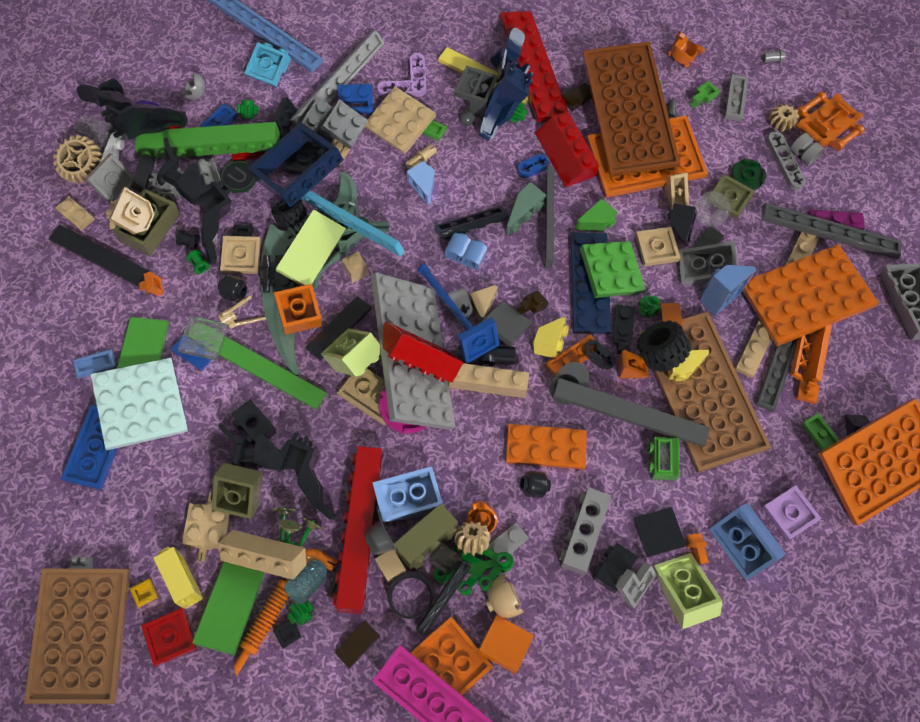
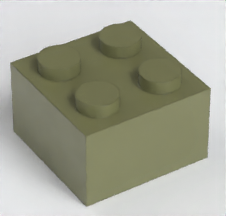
(237, 490)

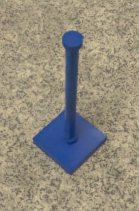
(475, 339)

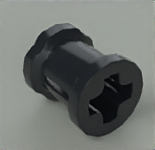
(187, 239)

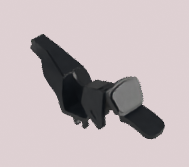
(126, 118)
(210, 197)
(293, 455)

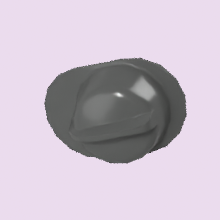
(572, 372)
(378, 538)

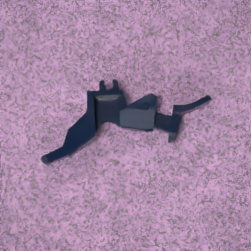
(511, 86)

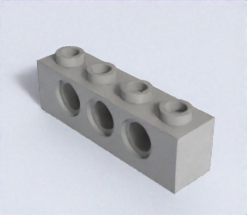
(599, 503)

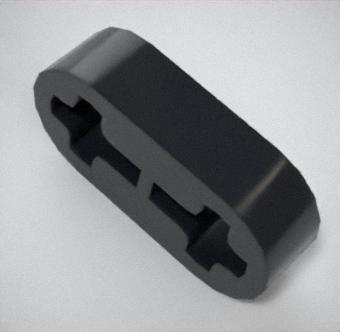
(600, 351)

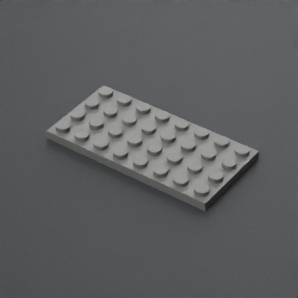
(410, 393)

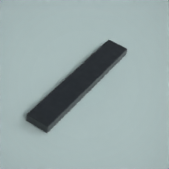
(98, 255)

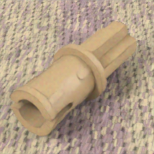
(421, 156)

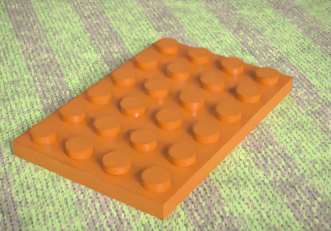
(688, 152)
(808, 295)
(877, 462)

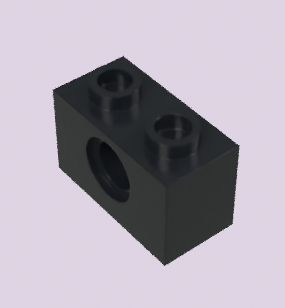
(250, 413)

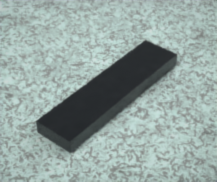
(344, 320)

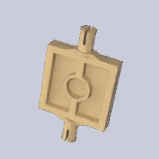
(205, 528)

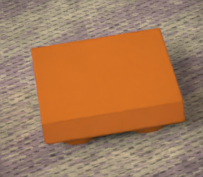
(505, 644)

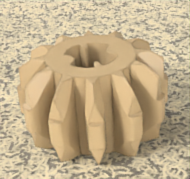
(783, 117)
(472, 538)

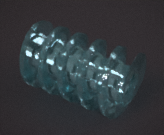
(306, 581)

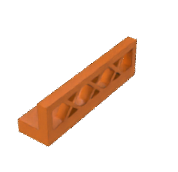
(815, 355)

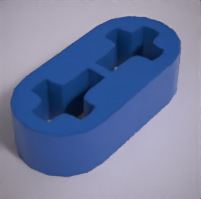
(534, 168)

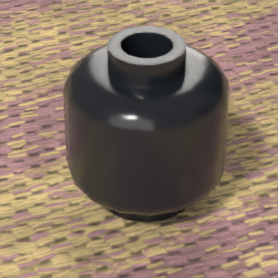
(232, 288)
(535, 484)

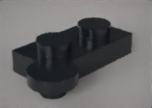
(283, 114)

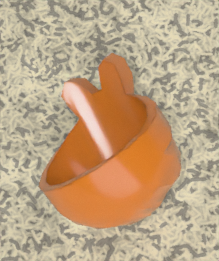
(484, 514)

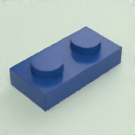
(222, 116)

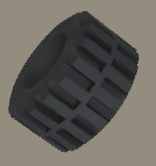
(664, 346)

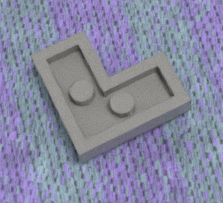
(634, 585)

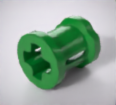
(197, 261)

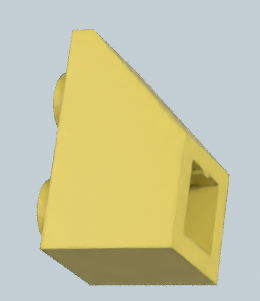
(550, 338)

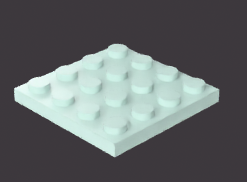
(138, 403)

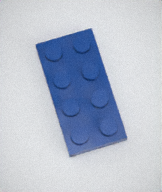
(89, 459)

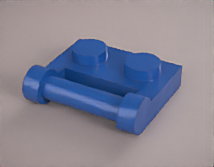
(357, 94)

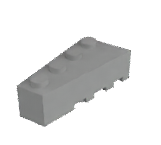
(904, 290)

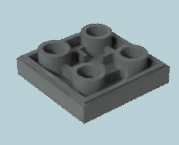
(509, 323)

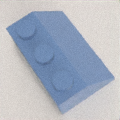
(725, 286)
(747, 541)

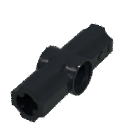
(498, 355)

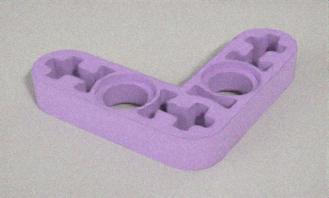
(410, 85)

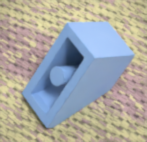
(422, 180)

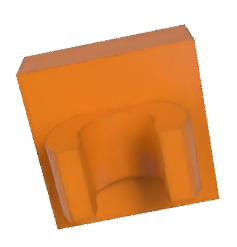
(152, 284)
(808, 391)

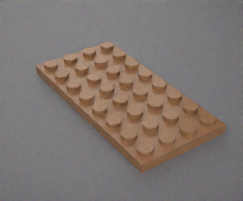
(714, 399)

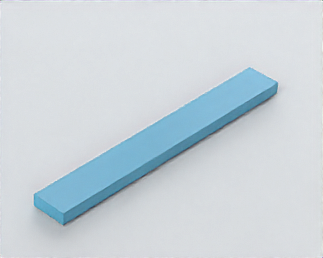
(354, 223)

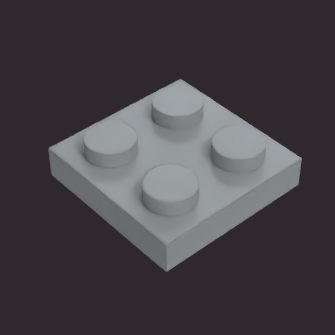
(110, 178)

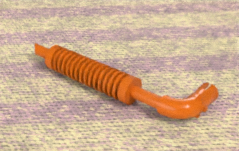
(272, 609)

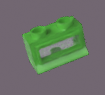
(664, 458)

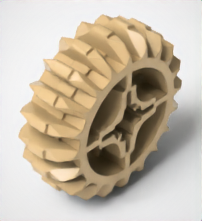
(69, 158)

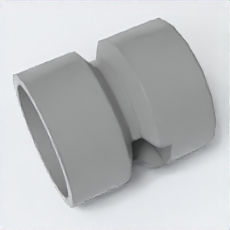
(807, 149)

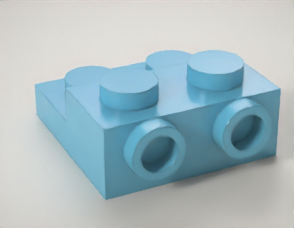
(267, 64)

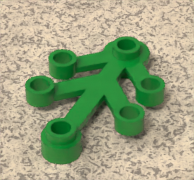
(478, 568)

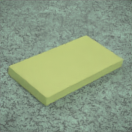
(310, 249)

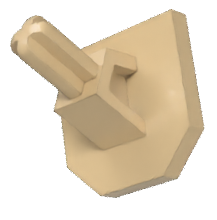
(131, 212)

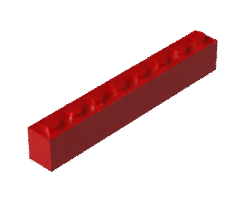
(359, 518)

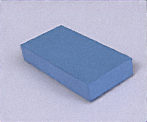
(94, 363)

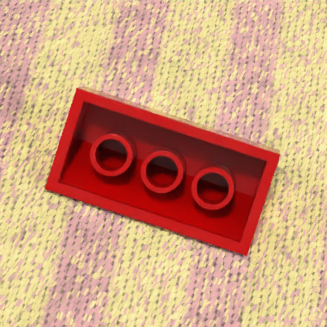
(567, 149)
(419, 353)

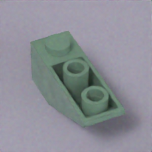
(527, 203)

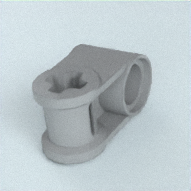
(461, 299)

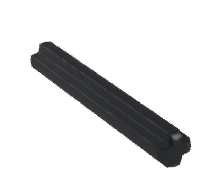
(443, 598)

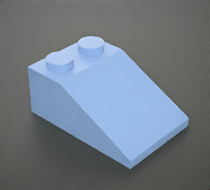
(407, 495)

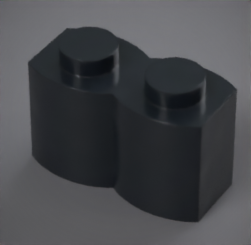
(615, 565)

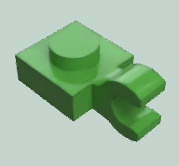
(705, 93)

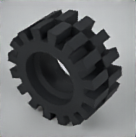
(288, 215)

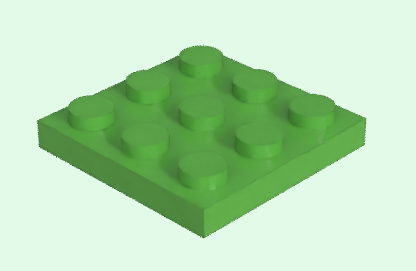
(612, 269)

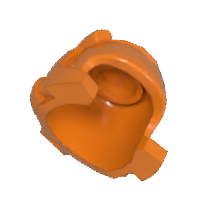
(684, 51)

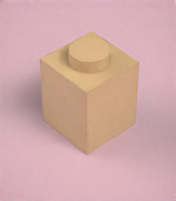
(355, 267)
(390, 565)

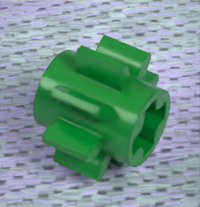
(247, 109)
(519, 114)
(649, 306)
(300, 613)

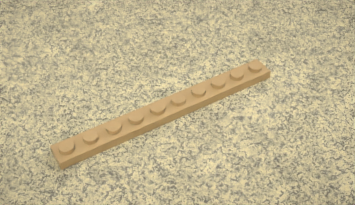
(760, 338)

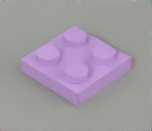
(791, 513)

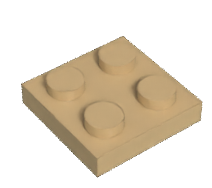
(657, 246)
(240, 255)

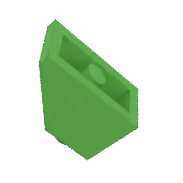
(597, 218)

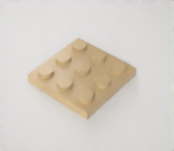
(400, 120)

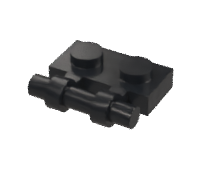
(280, 281)

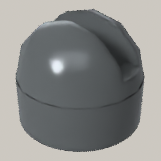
(467, 118)

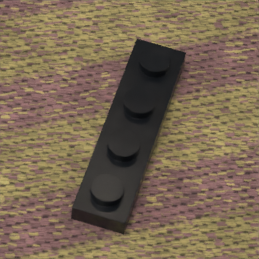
(466, 223)

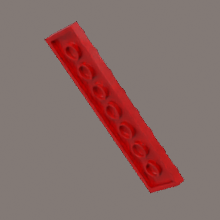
(544, 91)

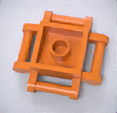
(830, 121)

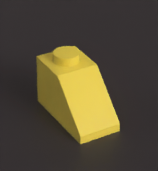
(689, 366)

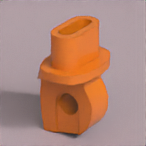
(697, 544)

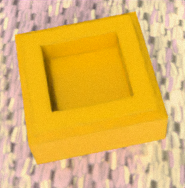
(143, 593)

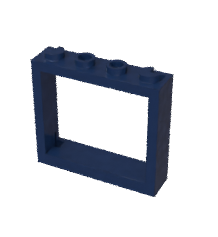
(283, 150)

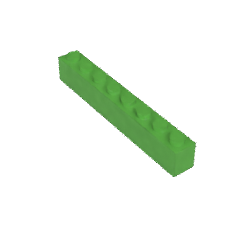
(210, 140)

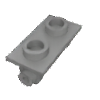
(209, 171)

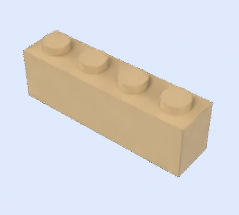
(491, 380)
(262, 554)

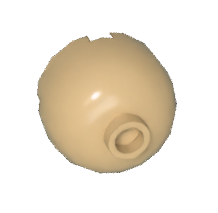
(503, 598)

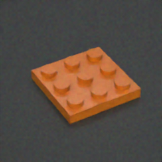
(453, 657)

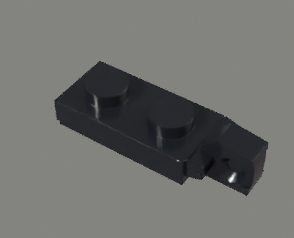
(623, 327)

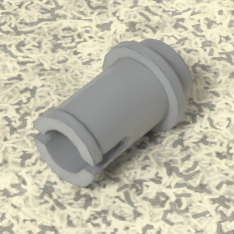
(774, 56)

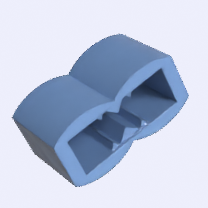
(466, 251)

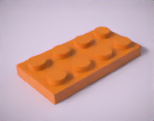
(546, 446)

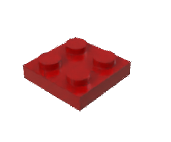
(168, 637)

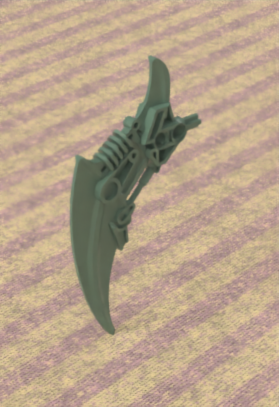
(279, 241)

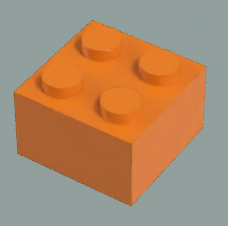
(298, 309)

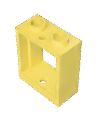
(178, 577)

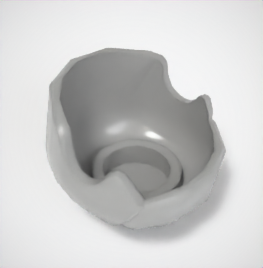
(195, 89)

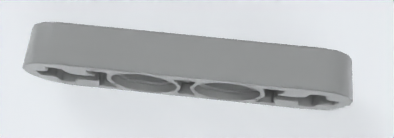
(784, 161)

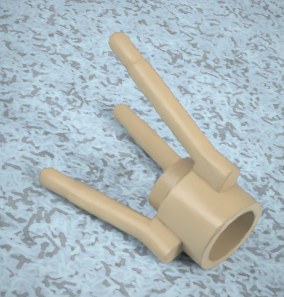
(228, 316)

